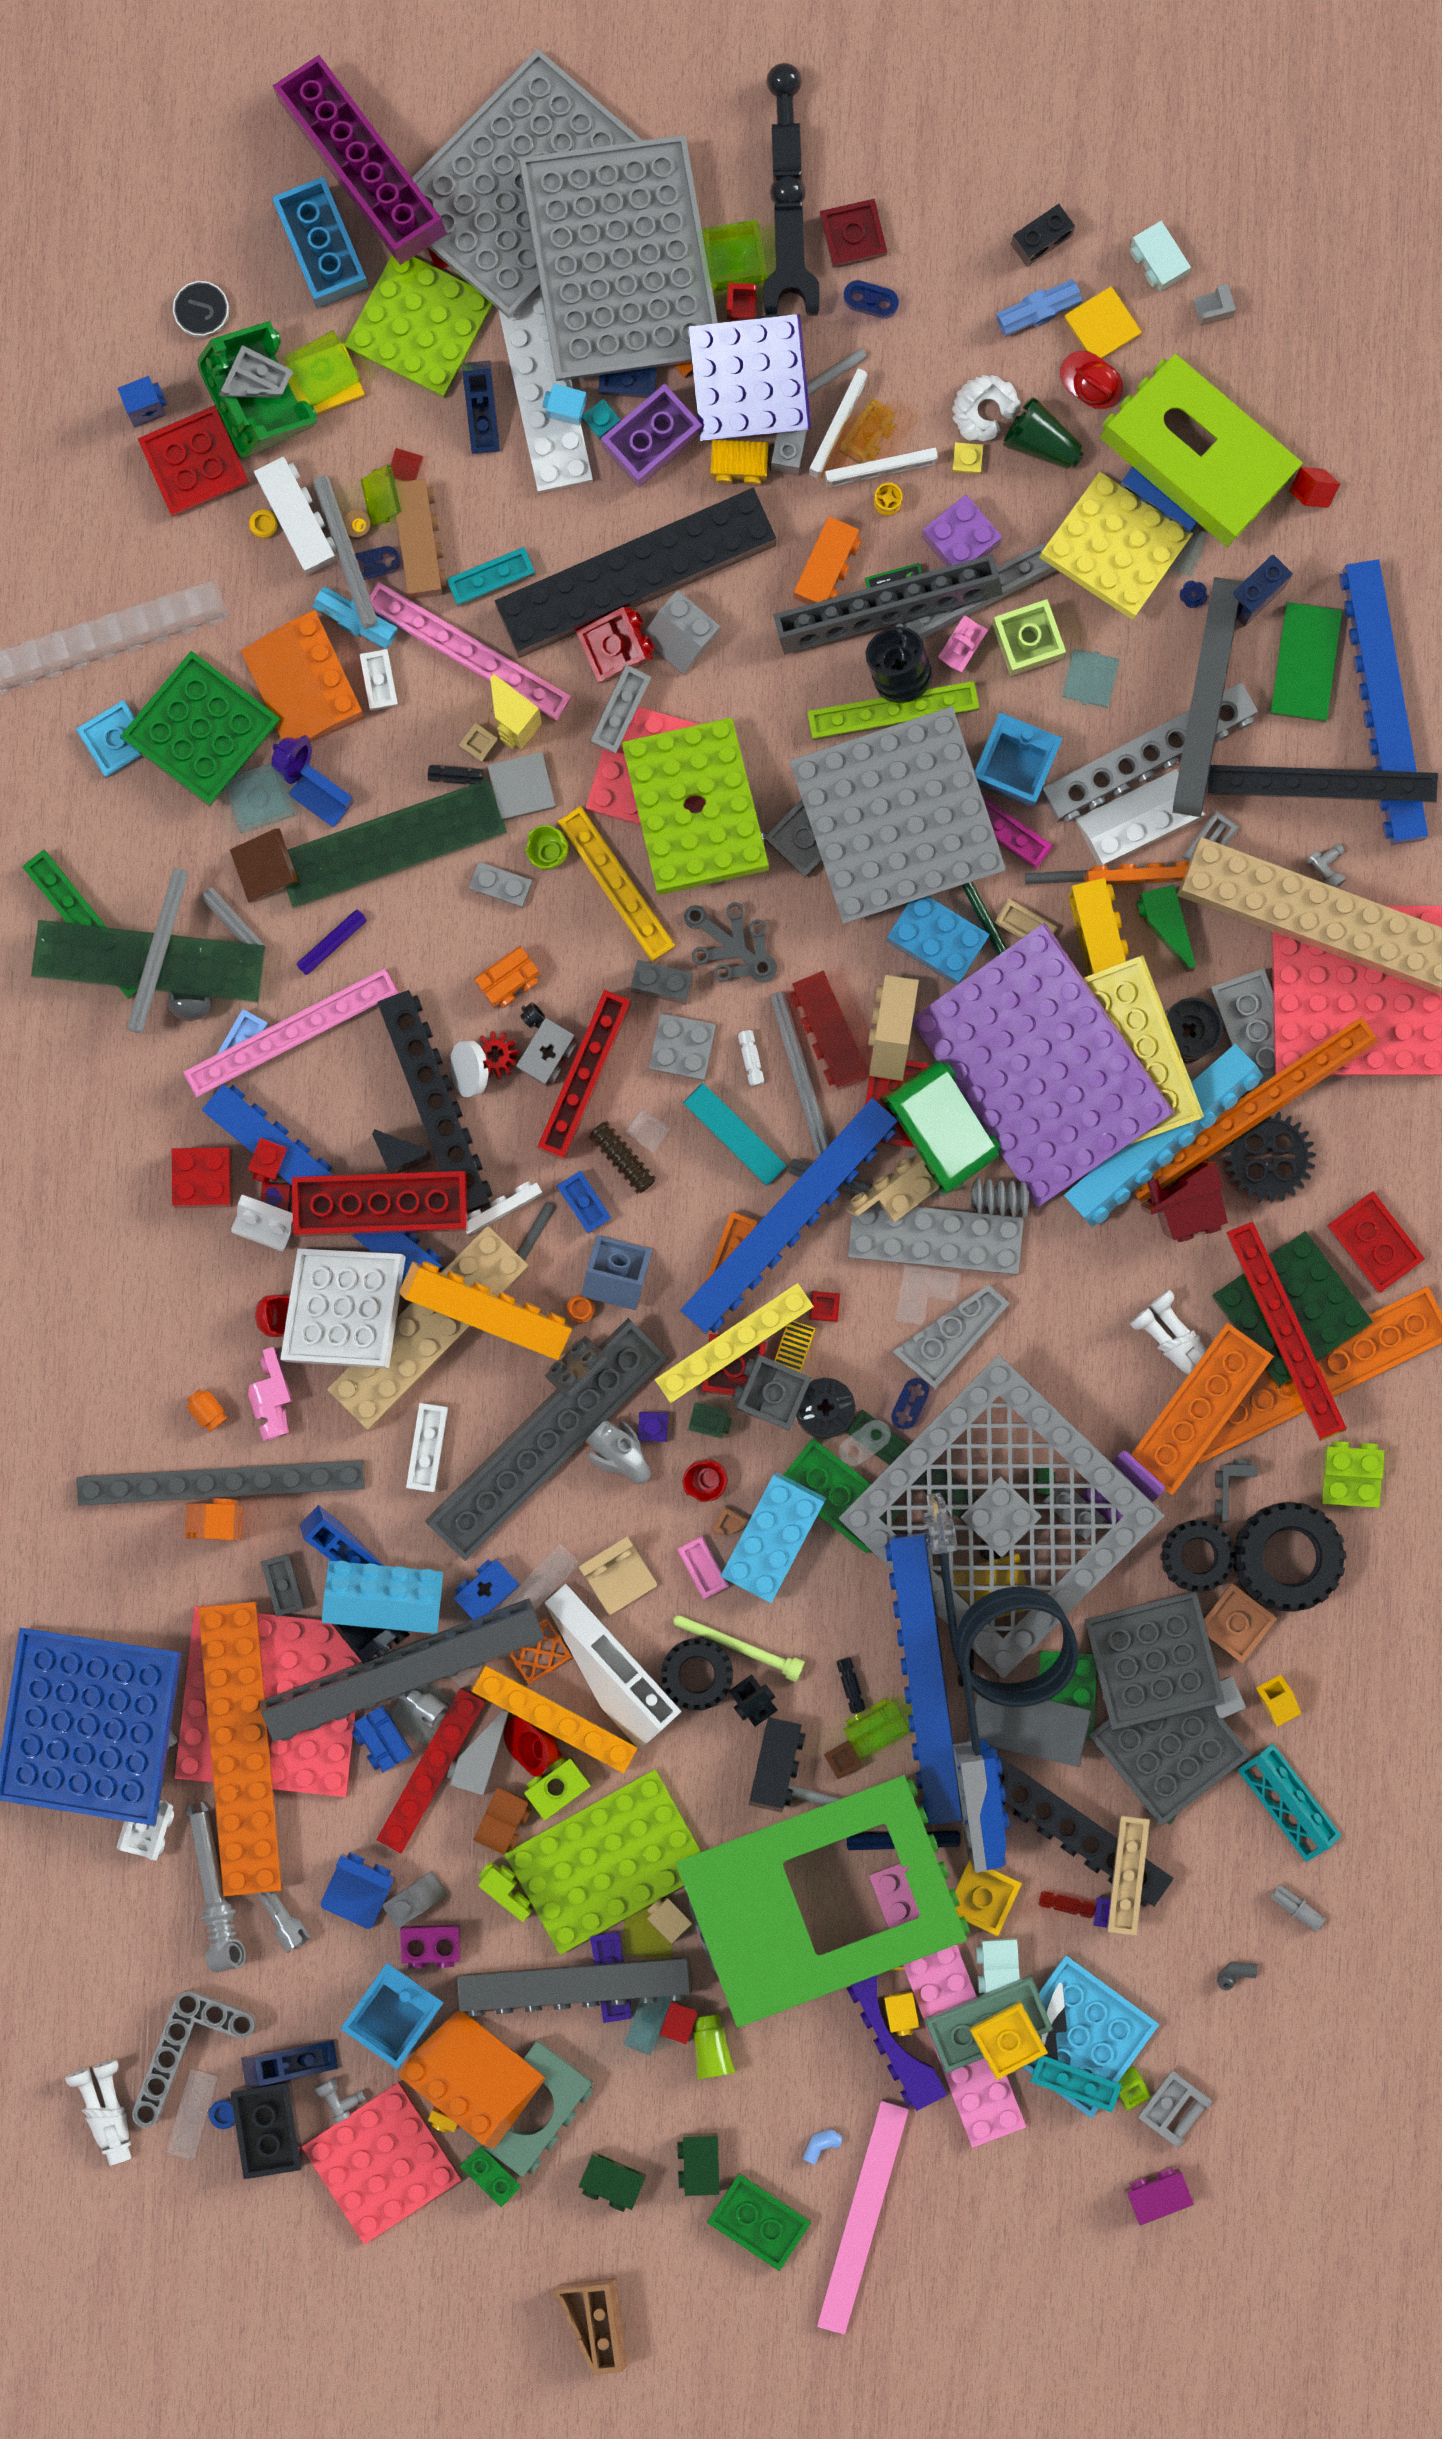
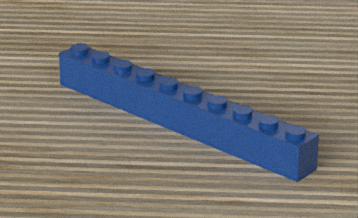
(1382, 692)
(249, 1125)
(789, 1216)
(926, 1677)

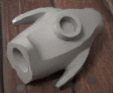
(618, 1452)

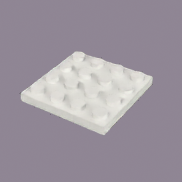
(343, 1308)

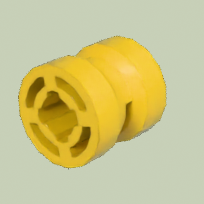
(888, 493)

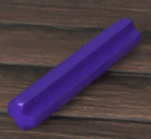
(331, 942)

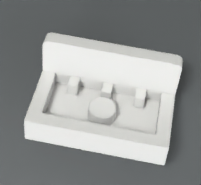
(147, 1839)

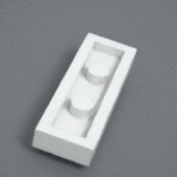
(503, 1207)
(427, 1447)

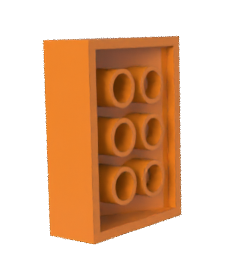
(302, 679)
(472, 2078)

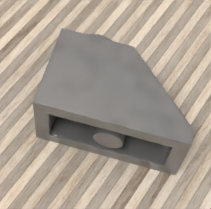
(414, 1899)

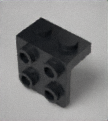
(369, 1641)

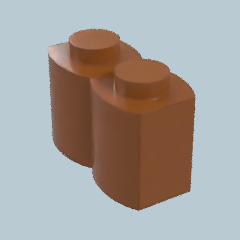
(502, 1820)

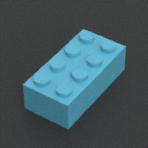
(773, 1537)
(382, 1597)

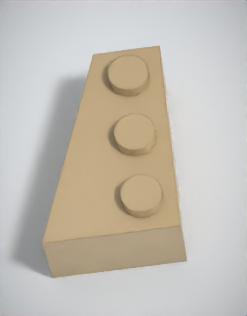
(893, 1028)

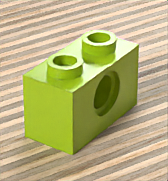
(574, 1785)

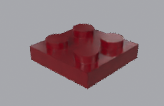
(853, 233)

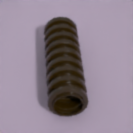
(622, 1157)

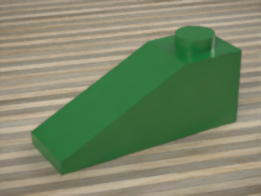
(1165, 919)

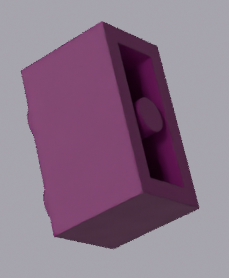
(1159, 2195)

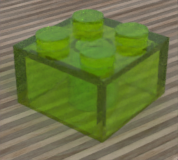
(734, 254)

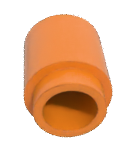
(206, 1410)

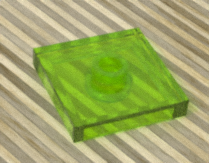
(322, 368)

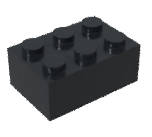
(267, 2129)

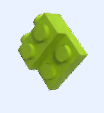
(1352, 1475)
(498, 1884)

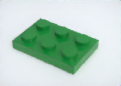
(1081, 1688)
(759, 2221)

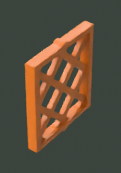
(557, 1639)

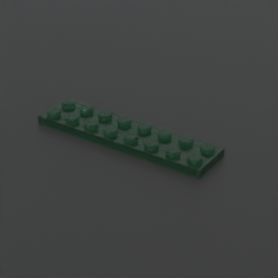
(394, 843)
(119, 957)

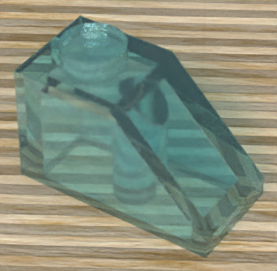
(646, 2025)

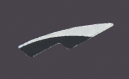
(1057, 2018)

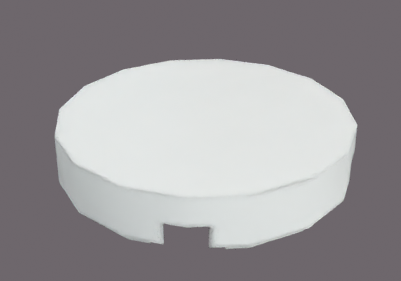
(468, 1068)

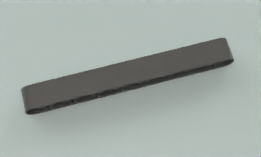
(1207, 698)

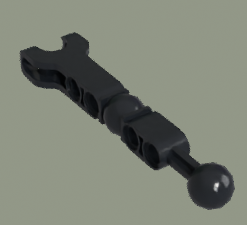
(788, 194)

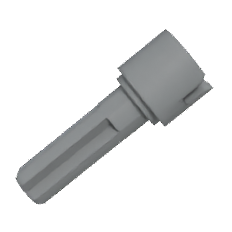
(425, 1707)
(289, 1930)

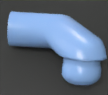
(821, 2141)

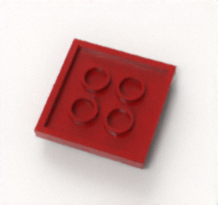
(193, 461)

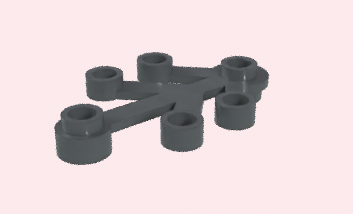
(734, 946)

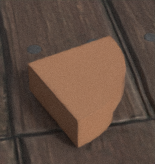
(729, 1522)

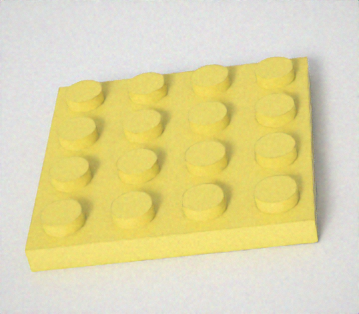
(1115, 545)

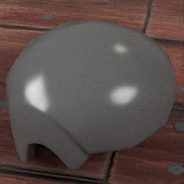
(188, 1007)

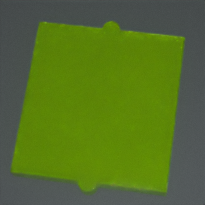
(380, 495)
(643, 1938)

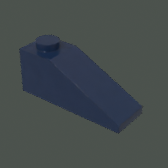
(480, 406)
(289, 2063)

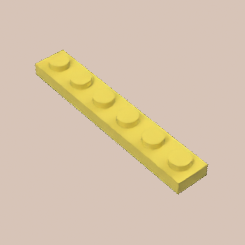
(734, 1343)

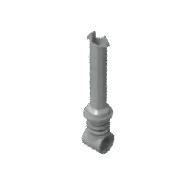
(225, 1951)

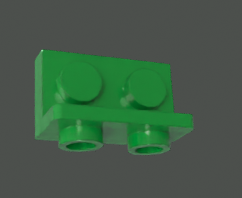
(490, 2176)

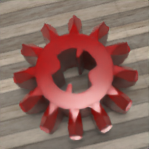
(503, 1060)

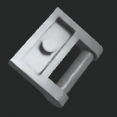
(1166, 2104)

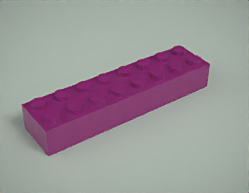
(359, 160)

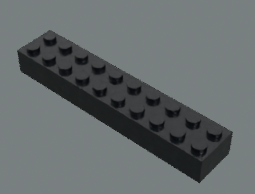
(636, 572)

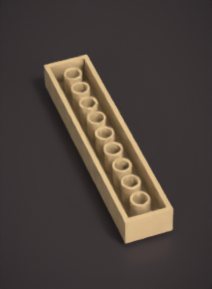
(1314, 914)

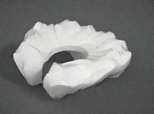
(972, 394)

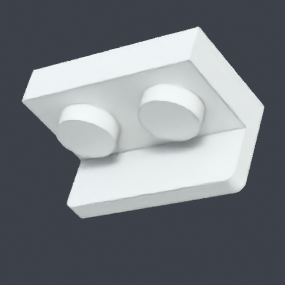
(263, 1223)

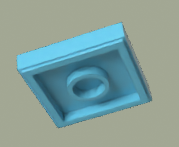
(103, 739)

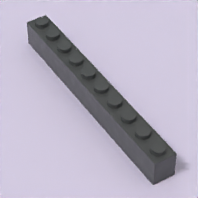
(401, 1670)

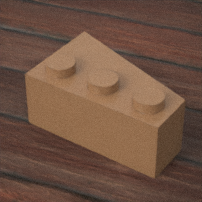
(596, 2320)

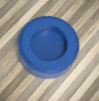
(222, 2114)

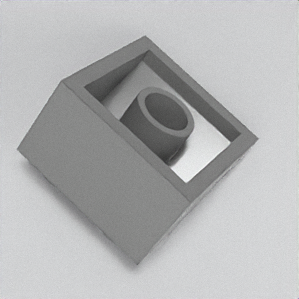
(681, 632)

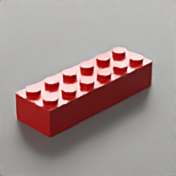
(379, 1204)

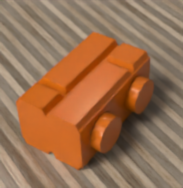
(507, 978)

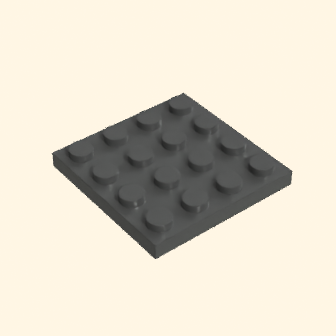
(1154, 1661)
(1172, 1758)

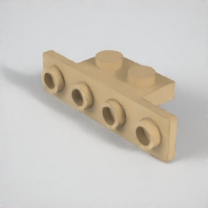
(897, 1191)

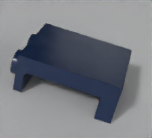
(1261, 588)

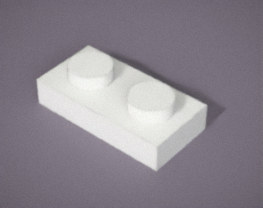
(378, 680)

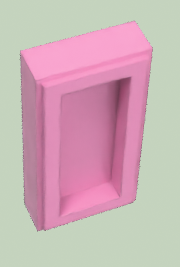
(702, 1567)

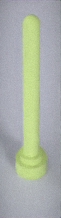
(789, 1667)

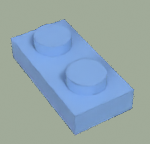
(243, 1028)

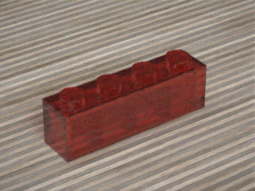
(829, 1030)

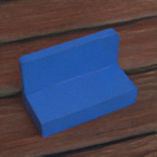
(321, 796)

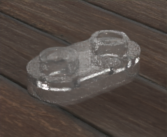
(864, 1443)

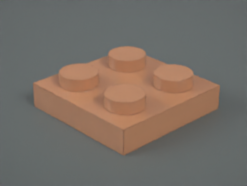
(1237, 1623)

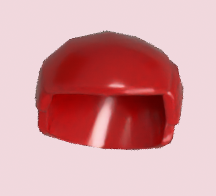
(272, 1315)
(705, 1480)

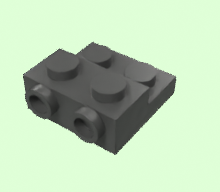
(771, 1392)

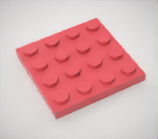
(612, 787)
(381, 2163)

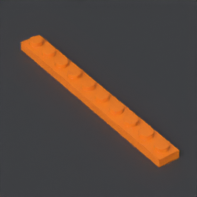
(1268, 1099)

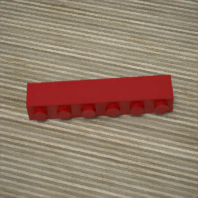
(584, 1075)

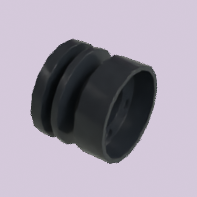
(899, 664)
(1202, 1020)
(838, 1419)

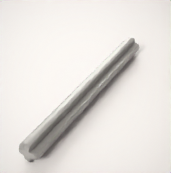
(345, 552)
(157, 950)
(800, 1072)

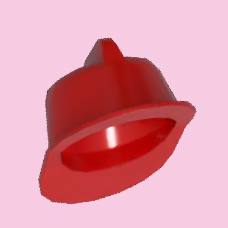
(1091, 379)
(530, 1746)

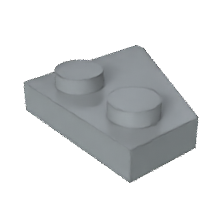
(255, 376)

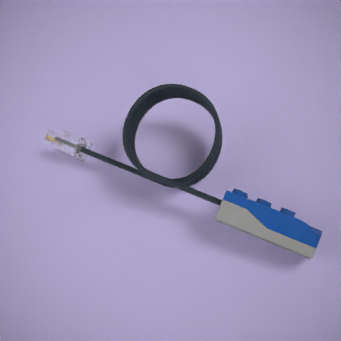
(975, 1762)

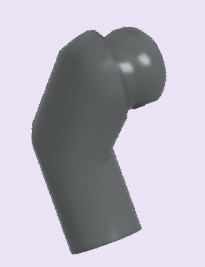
(1233, 1972)

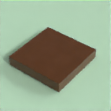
(264, 865)

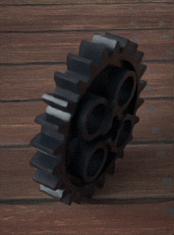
(1270, 1183)

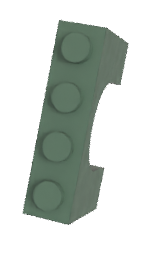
(568, 2087)

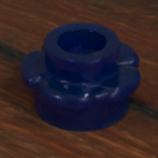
(1188, 599)

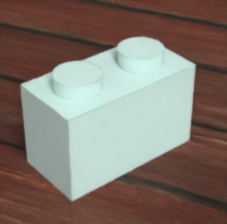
(1159, 256)

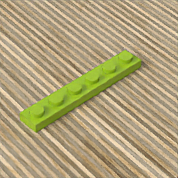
(881, 713)

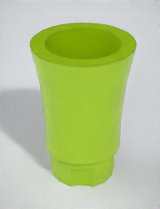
(711, 2048)

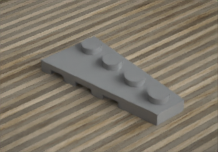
(948, 1339)

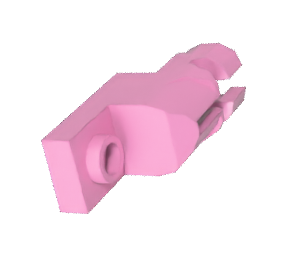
(269, 1397)

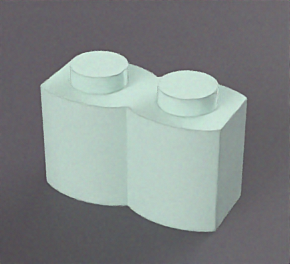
(998, 1963)

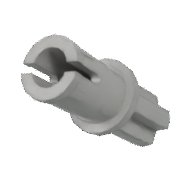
(1297, 1908)

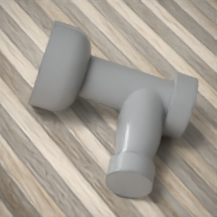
(1321, 862)
(338, 2107)

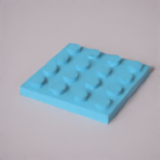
(1102, 2026)

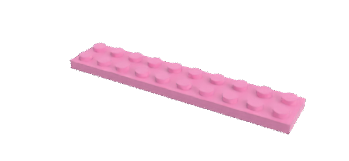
(938, 1983)

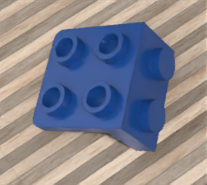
(357, 1890)

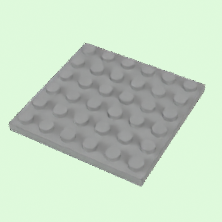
(898, 814)

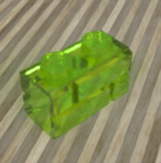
(875, 1728)

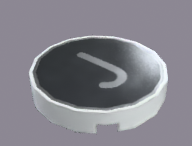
(201, 309)

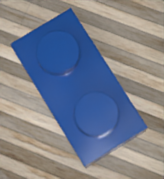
(584, 1202)

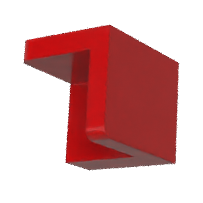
(741, 301)
(1314, 487)
(678, 2022)

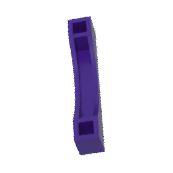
(918, 2078)

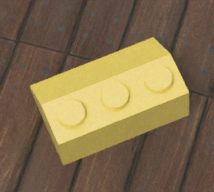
(514, 714)

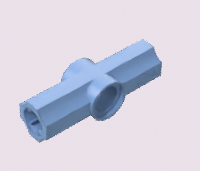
(1039, 307)

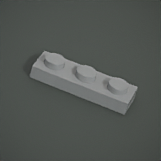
(620, 709)

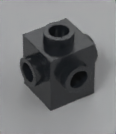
(753, 1700)

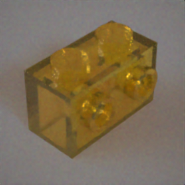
(868, 431)

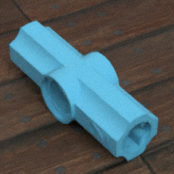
(345, 614)

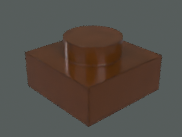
(843, 1759)

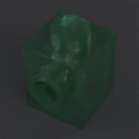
(709, 1421)

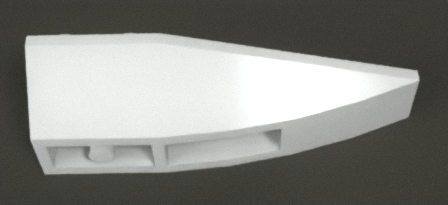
(611, 1671)

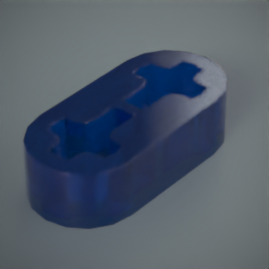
(377, 554)
(916, 1407)

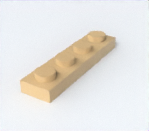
(1128, 1875)

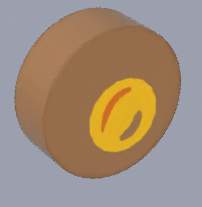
(357, 524)

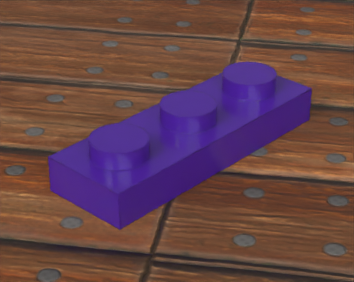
(608, 1949)

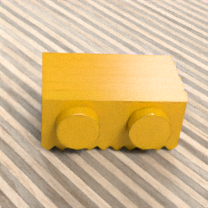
(739, 461)

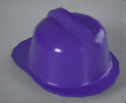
(291, 757)

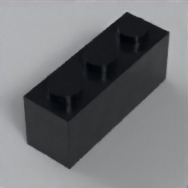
(776, 1765)

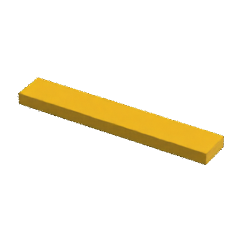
(616, 884)

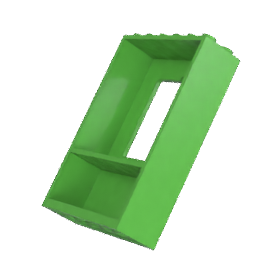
(756, 1923)

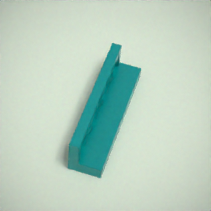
(1293, 1800)

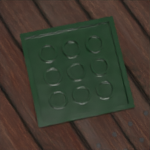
(1318, 1298)

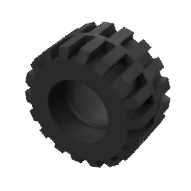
(1222, 1550)
(722, 1674)

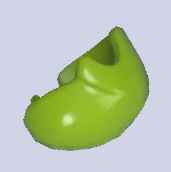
(546, 847)

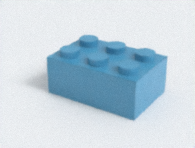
(937, 938)

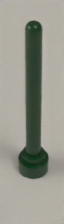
(984, 917)

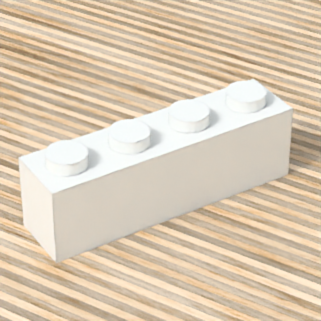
(295, 515)

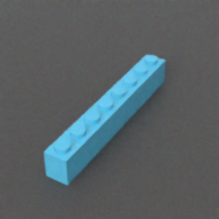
(1134, 1165)

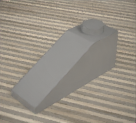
(476, 1762)

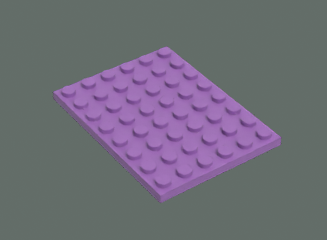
(1042, 1065)

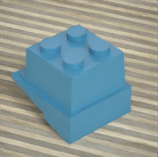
(1016, 760)
(392, 2015)

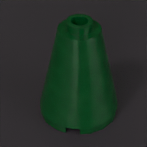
(1043, 437)

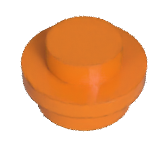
(580, 1309)

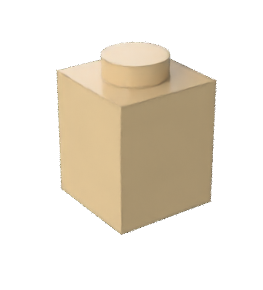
(667, 1919)

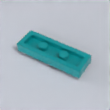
(490, 576)
(1076, 2083)

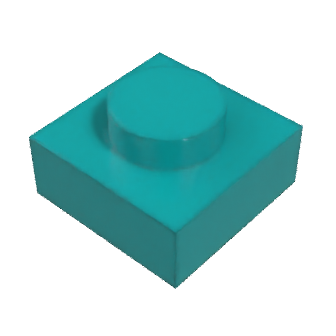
(600, 419)

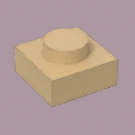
(478, 742)

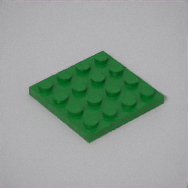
(200, 728)

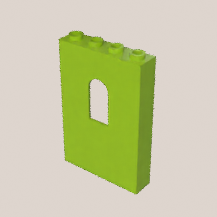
(1230, 479)

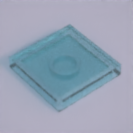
(259, 798)

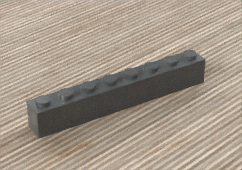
(574, 1985)

